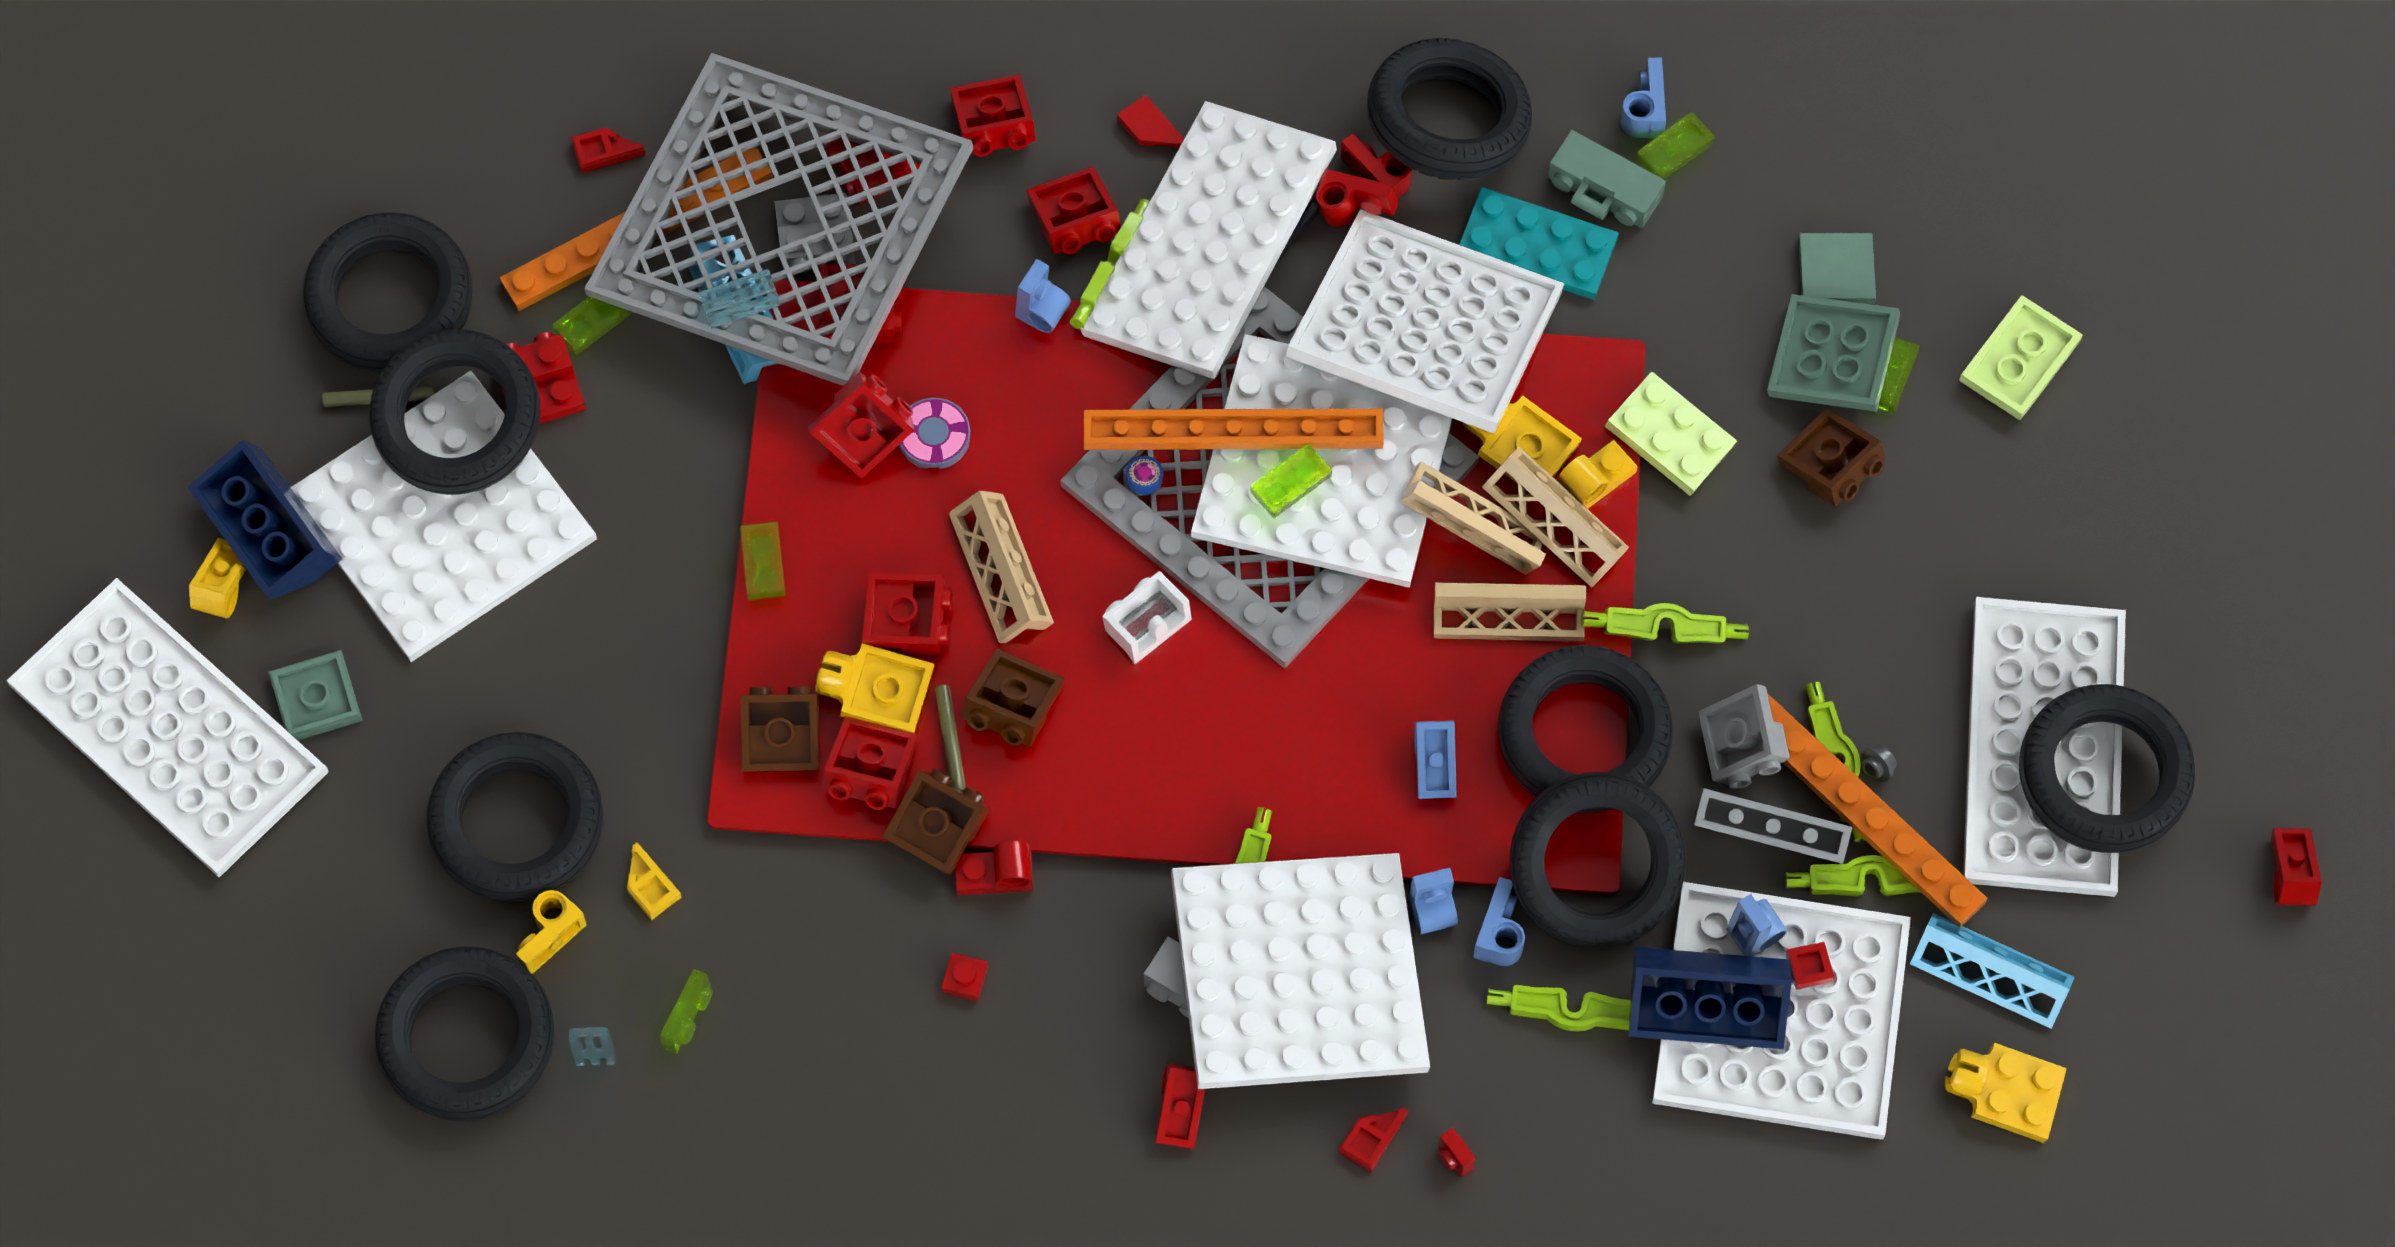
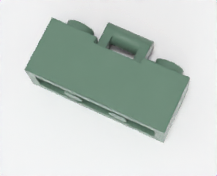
(1605, 181)

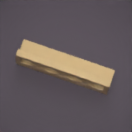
(1561, 505)
(1469, 521)
(1005, 558)
(1509, 598)

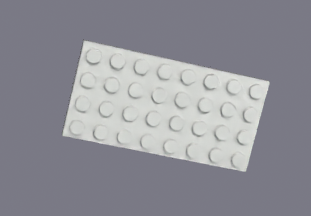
(1209, 239)
(2019, 665)
(168, 727)

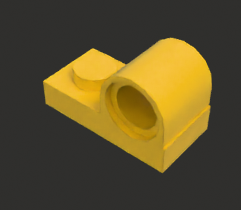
(1597, 476)
(217, 581)
(553, 933)

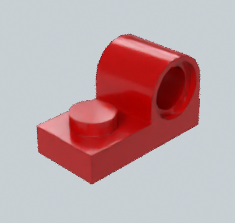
(1363, 162)
(1352, 194)
(2297, 868)
(997, 871)
(1179, 1107)

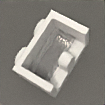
(1147, 616)

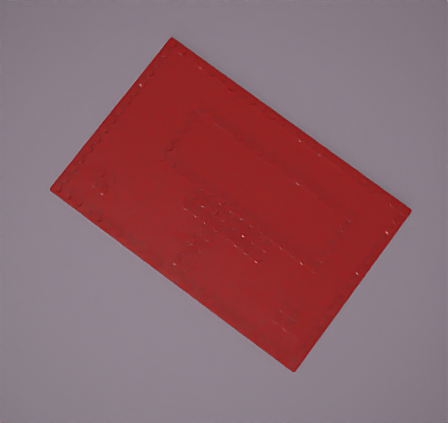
(1206, 725)

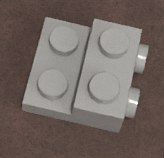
(799, 220)
(1743, 738)

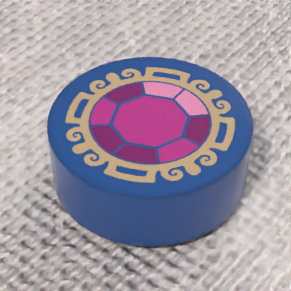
(1144, 475)

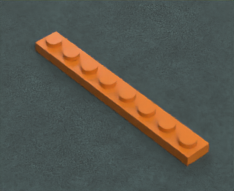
(581, 255)
(1233, 429)
(1877, 822)

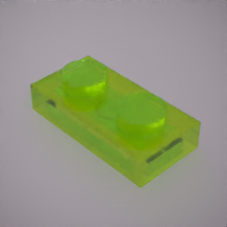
(1675, 146)
(588, 323)
(1897, 374)
(1291, 481)
(762, 560)
(680, 1023)

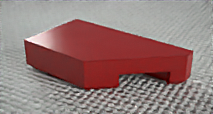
(1149, 125)
(604, 148)
(1372, 1137)

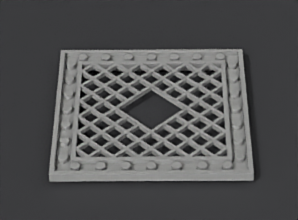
(721, 80)
(1096, 486)

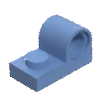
(1649, 101)
(1039, 300)
(1435, 759)
(1433, 901)
(1497, 926)
(1755, 926)

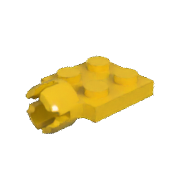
(1531, 430)
(876, 686)
(2008, 1089)

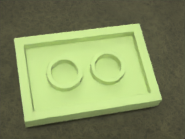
(2020, 357)
(1670, 433)

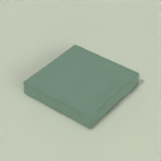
(1837, 266)
(315, 695)

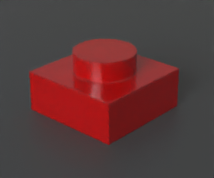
(1810, 965)
(964, 977)
(1455, 1153)

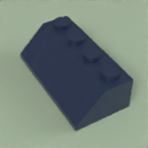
(264, 521)
(1709, 998)

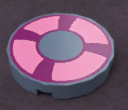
(938, 436)

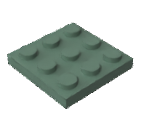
(1834, 352)

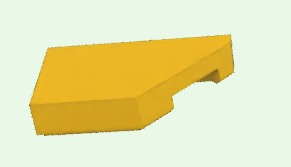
(649, 884)

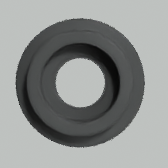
(1878, 763)

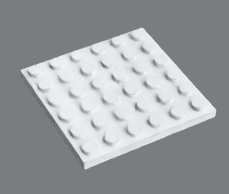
(1425, 321)
(1355, 515)
(441, 558)
(1299, 971)
(1836, 1034)

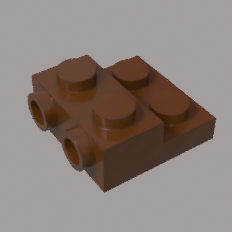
(1833, 457)
(1011, 698)
(780, 730)
(937, 819)

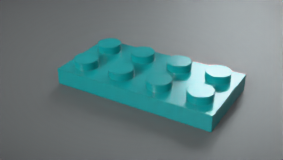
(1540, 241)

